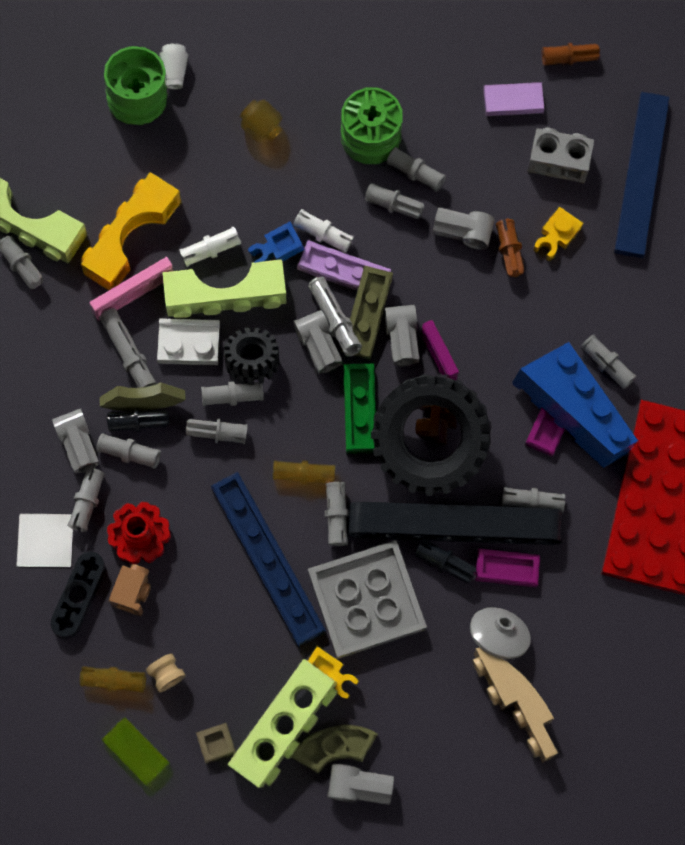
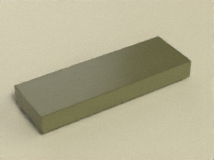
(369, 308)

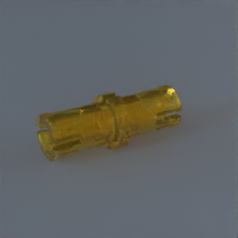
(303, 472)
(113, 679)

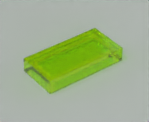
(135, 751)

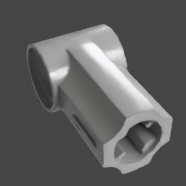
(471, 228)
(402, 327)
(315, 335)
(75, 436)
(352, 784)

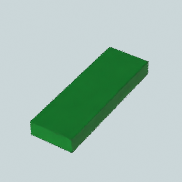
(359, 407)

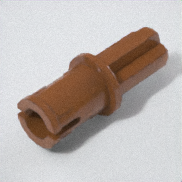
(570, 54)
(510, 248)

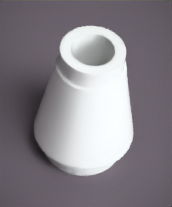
(175, 61)

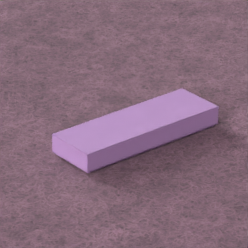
(334, 265)

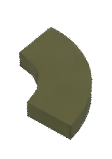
(144, 398)
(334, 744)

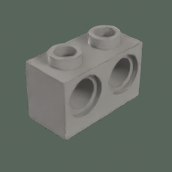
(559, 162)

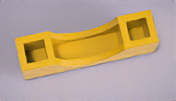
(151, 203)

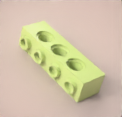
(247, 758)

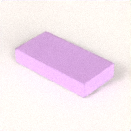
(513, 99)

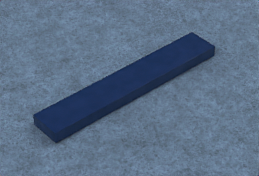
(641, 175)
(268, 559)

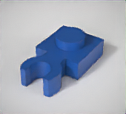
(281, 244)

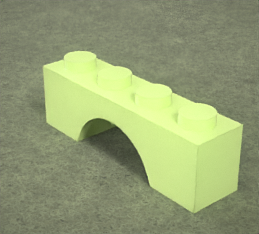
(56, 234)
(189, 295)

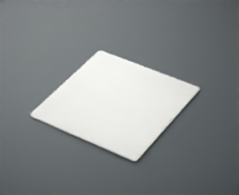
(44, 540)

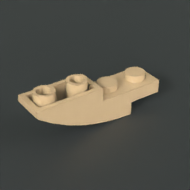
(511, 688)

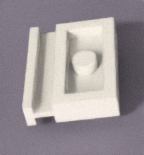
(188, 341)

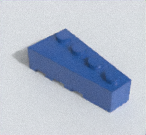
(577, 403)

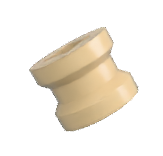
(165, 672)

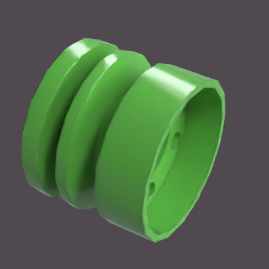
(135, 85)
(371, 140)

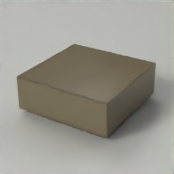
(216, 743)

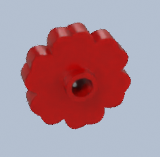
(145, 545)

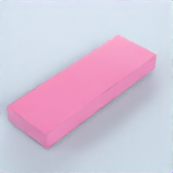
(131, 288)

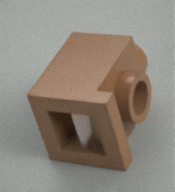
(130, 589)

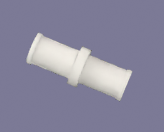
(323, 231)
(210, 246)

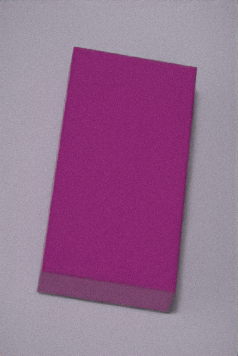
(438, 350)
(545, 434)
(507, 568)

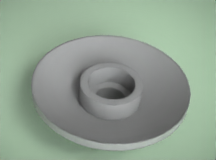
(500, 633)

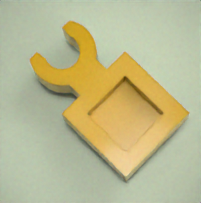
(558, 231)
(331, 667)

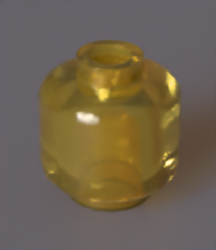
(261, 121)

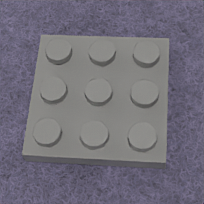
(366, 599)

